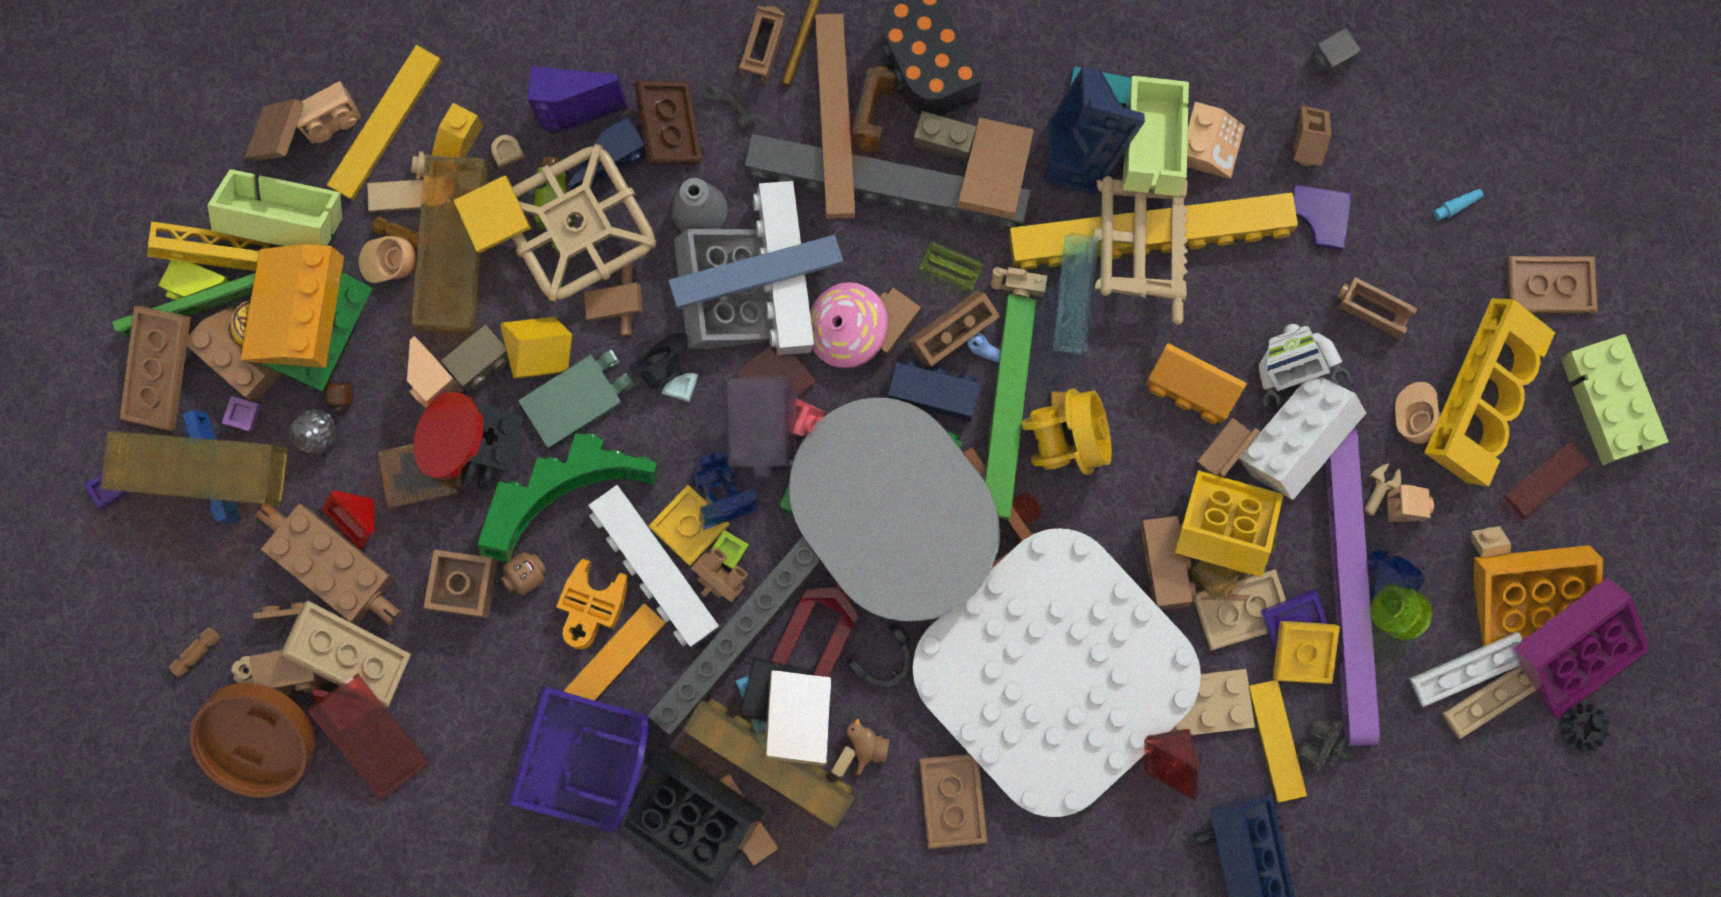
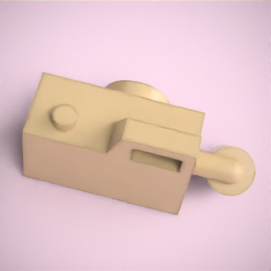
(1019, 282)

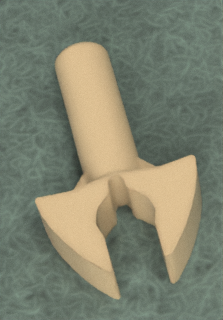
(1381, 488)

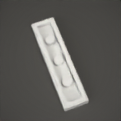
(1466, 670)

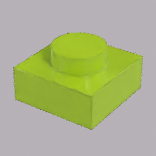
(732, 547)

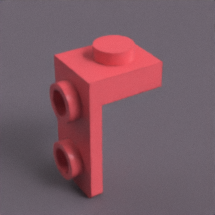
(806, 417)

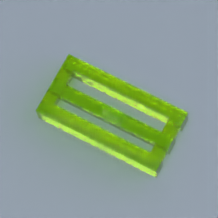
(929, 256)

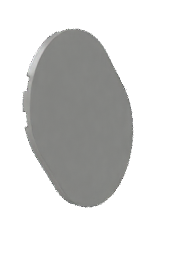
(894, 509)

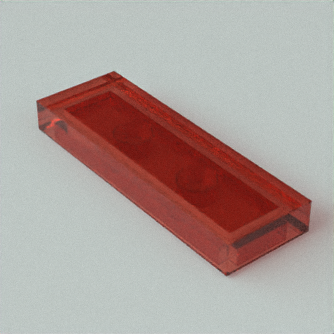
(1546, 479)

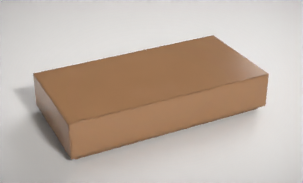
(613, 302)

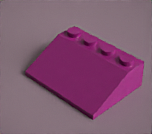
(1583, 647)

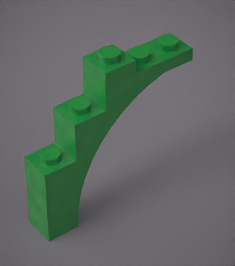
(586, 464)

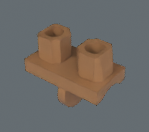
(716, 578)

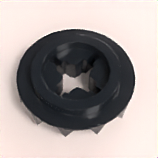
(1575, 735)

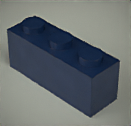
(934, 390)

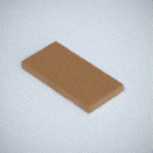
(996, 168)
(155, 368)

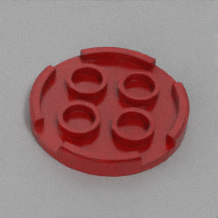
(447, 435)

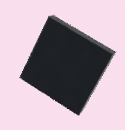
(757, 689)

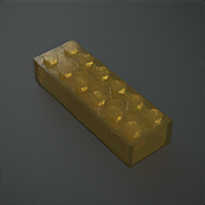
(446, 258)
(194, 468)
(747, 750)

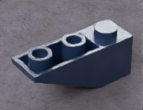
(621, 144)

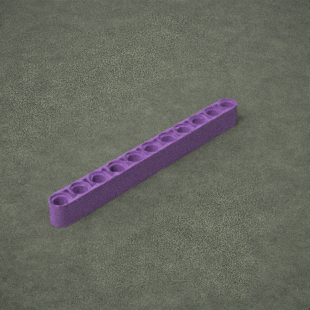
(1352, 594)

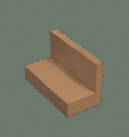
(1227, 448)

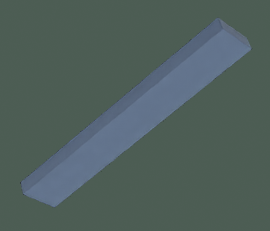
(755, 272)

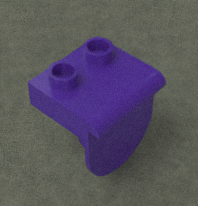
(579, 760)

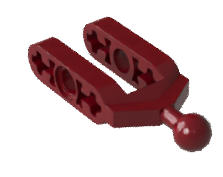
(833, 599)

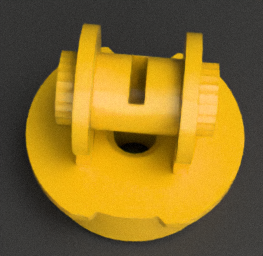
(1089, 428)

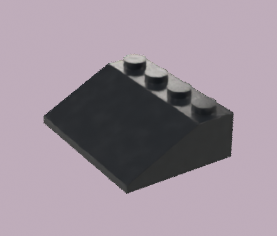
(690, 818)

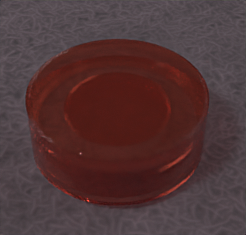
(1027, 507)

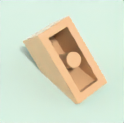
(1409, 504)

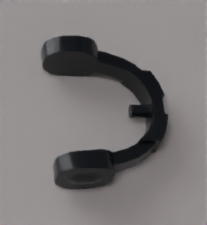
(902, 640)

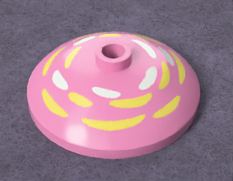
(862, 325)

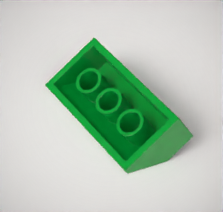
(350, 302)

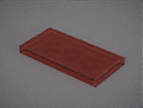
(368, 736)

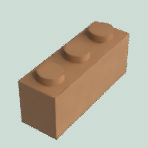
(953, 328)
(1165, 568)

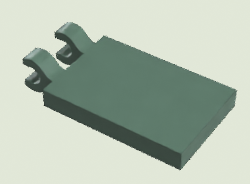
(575, 399)

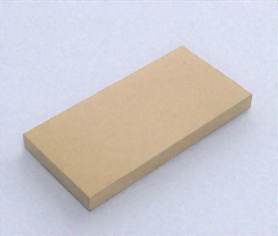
(341, 650)

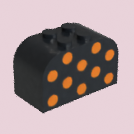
(927, 57)

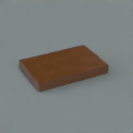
(667, 123)

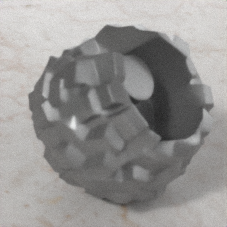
(313, 431)

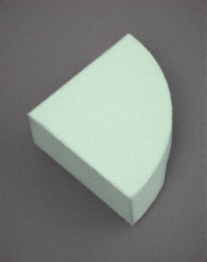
(681, 387)

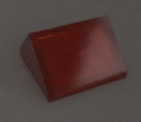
(1173, 761)

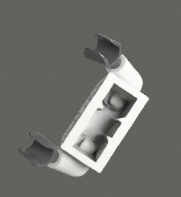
(1296, 359)

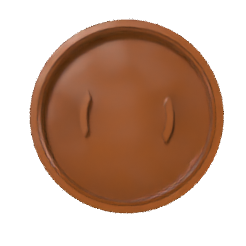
(252, 740)

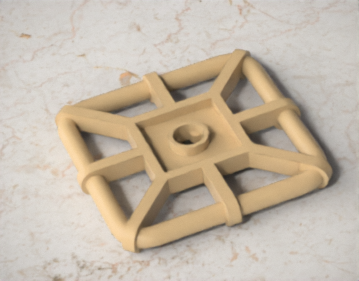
(593, 229)

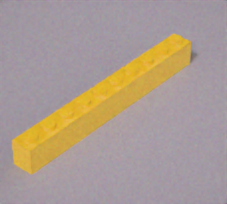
(1206, 223)

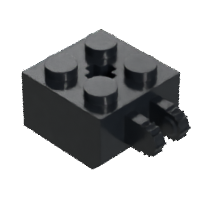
(497, 447)

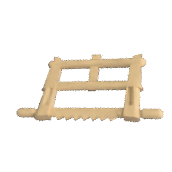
(1138, 285)

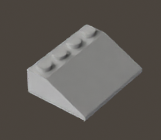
(728, 319)

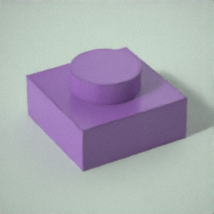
(241, 414)

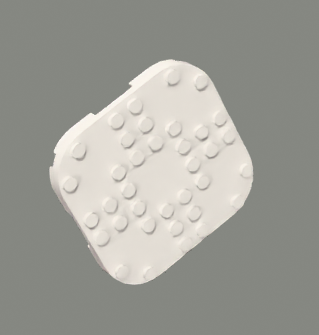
(1056, 672)

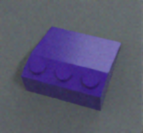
(573, 97)

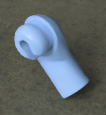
(980, 346)

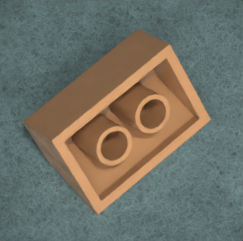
(218, 348)

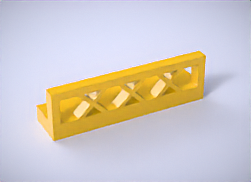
(202, 253)

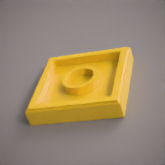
(492, 214)
(681, 529)
(1306, 652)

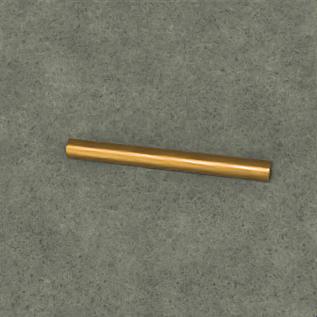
(800, 43)

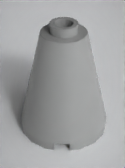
(698, 206)

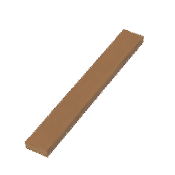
(834, 116)

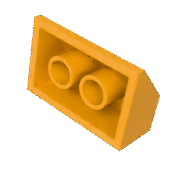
(1194, 384)

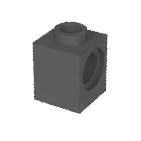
(1335, 52)

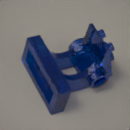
(713, 472)

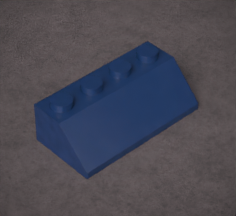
(1251, 848)

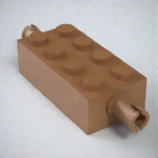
(328, 564)

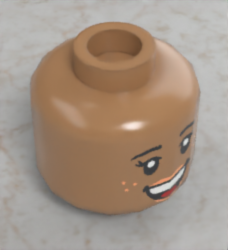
(523, 573)

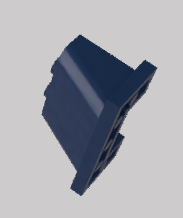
(1088, 133)

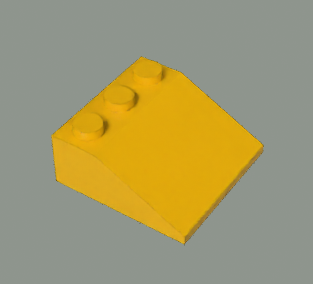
(1230, 524)

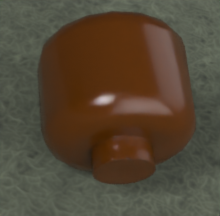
(338, 395)

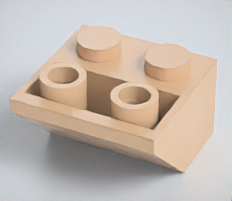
(327, 113)

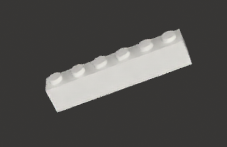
(789, 297)
(654, 566)

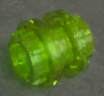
(1401, 612)

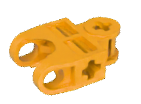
(582, 615)

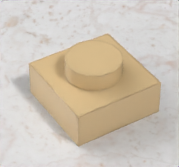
(1491, 542)

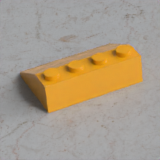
(293, 305)
(1530, 588)

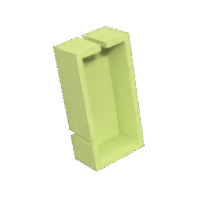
(1159, 149)
(283, 217)
(1614, 399)

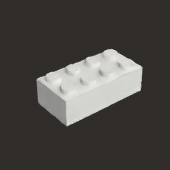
(1302, 435)

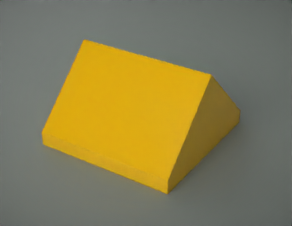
(536, 346)

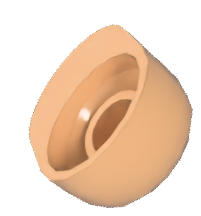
(386, 259)
(1417, 412)

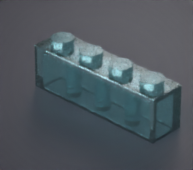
(1075, 293)

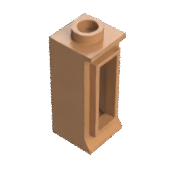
(772, 15)
(1401, 309)

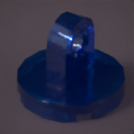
(1395, 571)

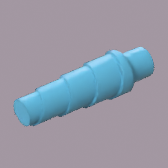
(1457, 204)

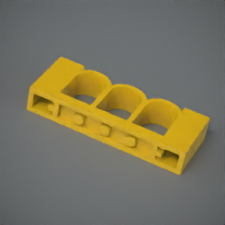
(1529, 340)

